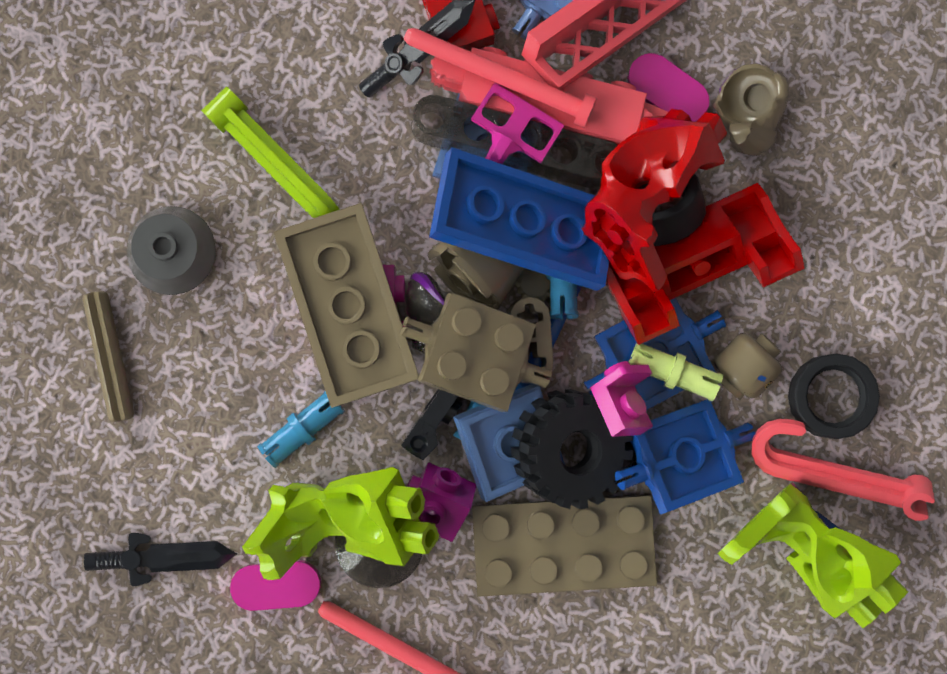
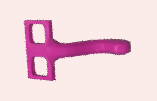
(507, 138)

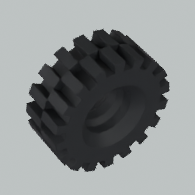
(542, 444)

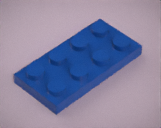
(516, 219)

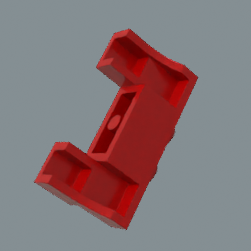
(733, 234)

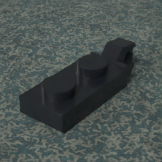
(422, 436)

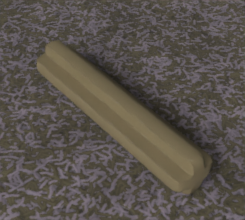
(108, 356)

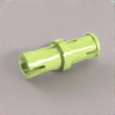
(677, 371)

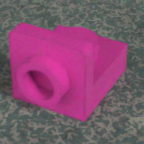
(619, 400)

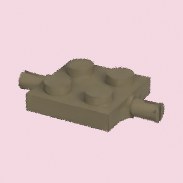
(476, 352)

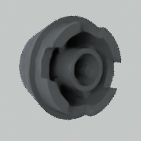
(171, 250)

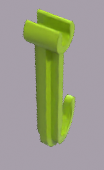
(230, 115)

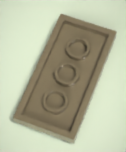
(346, 305)
(564, 549)

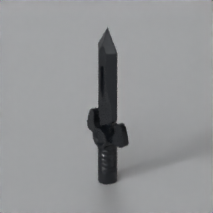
(442, 25)
(160, 557)

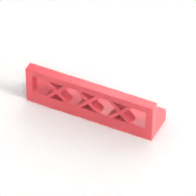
(575, 18)

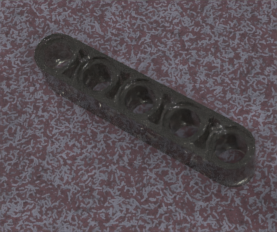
(458, 114)

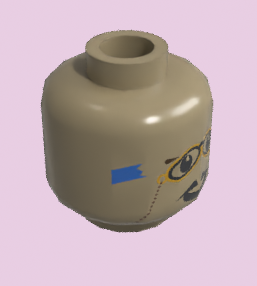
(749, 365)

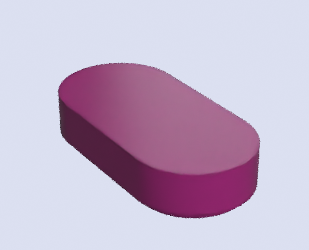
(668, 86)
(295, 589)

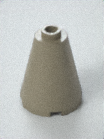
(474, 274)

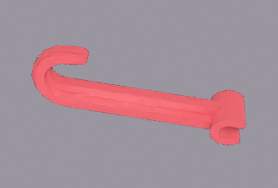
(907, 494)

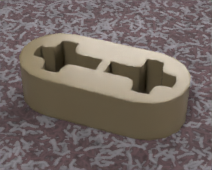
(541, 337)

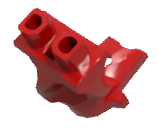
(666, 157)

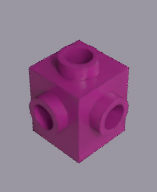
(446, 498)

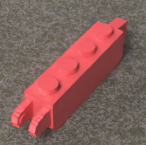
(612, 118)

